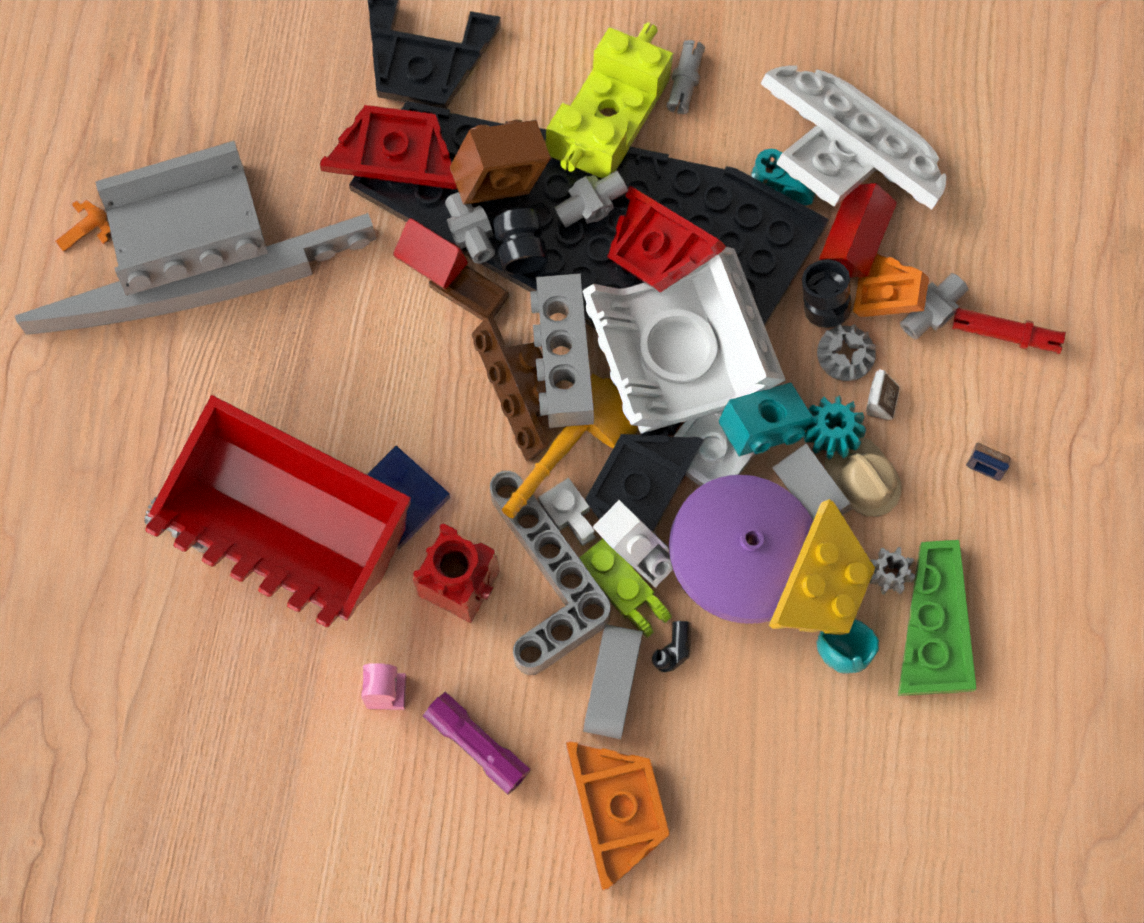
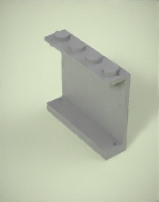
(181, 218)

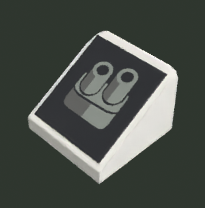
(882, 396)

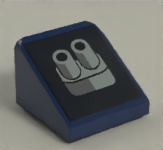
(988, 461)

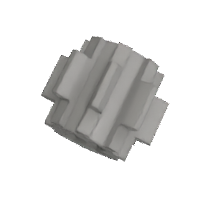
(893, 560)

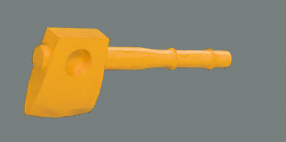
(607, 427)

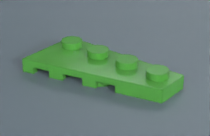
(938, 630)

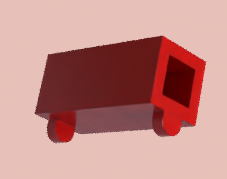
(859, 229)

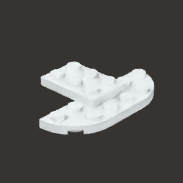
(851, 139)

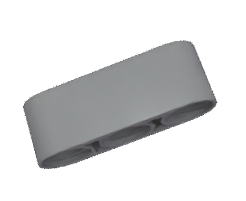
(612, 681)

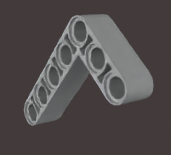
(553, 570)

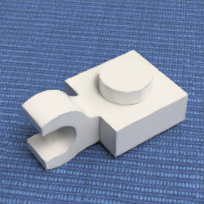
(567, 508)

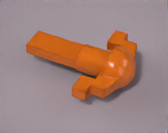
(95, 217)

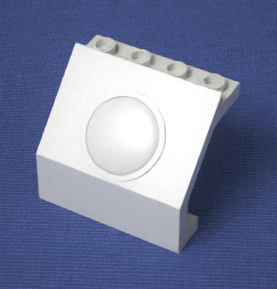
(684, 347)

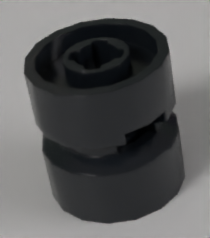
(520, 241)
(826, 293)

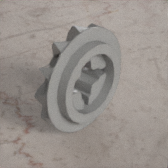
(837, 364)

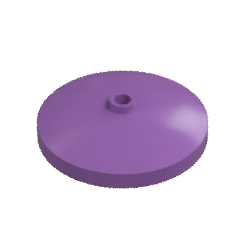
(713, 553)

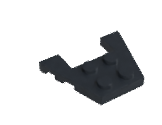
(422, 66)

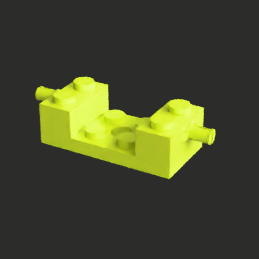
(624, 77)

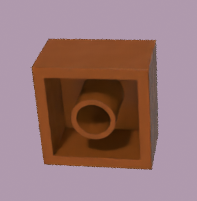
(499, 161)

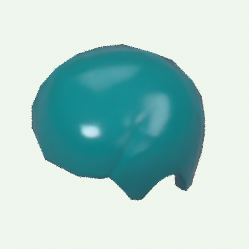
(849, 651)

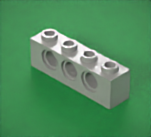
(563, 296)

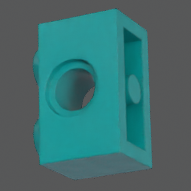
(765, 419)

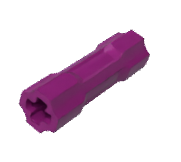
(497, 762)

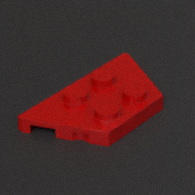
(393, 148)
(659, 243)

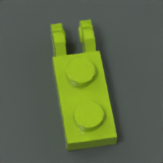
(623, 585)

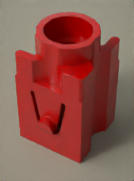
(462, 594)

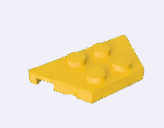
(826, 578)

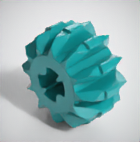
(841, 438)

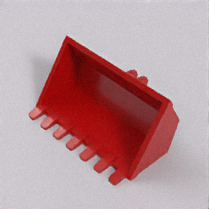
(280, 512)

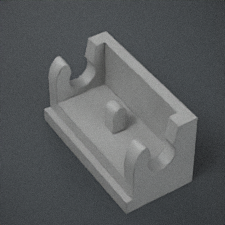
(810, 481)

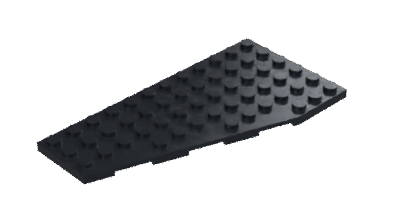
(761, 224)

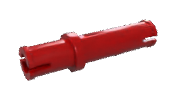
(1008, 330)

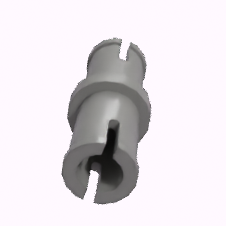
(685, 77)

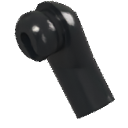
(675, 652)

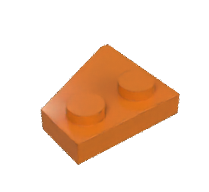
(890, 289)

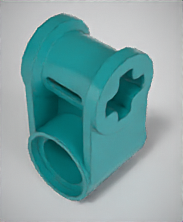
(779, 178)

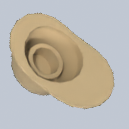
(866, 479)

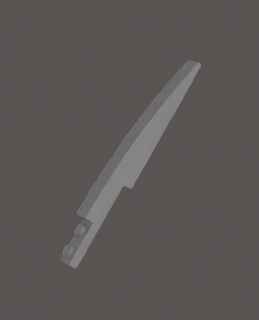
(282, 264)

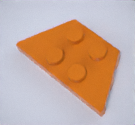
(618, 808)

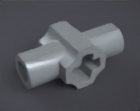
(591, 199)
(470, 228)
(938, 308)

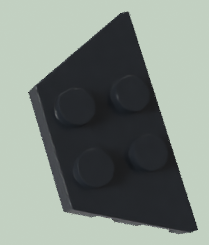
(643, 475)

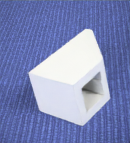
(635, 543)

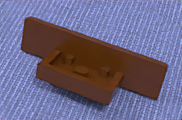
(516, 383)

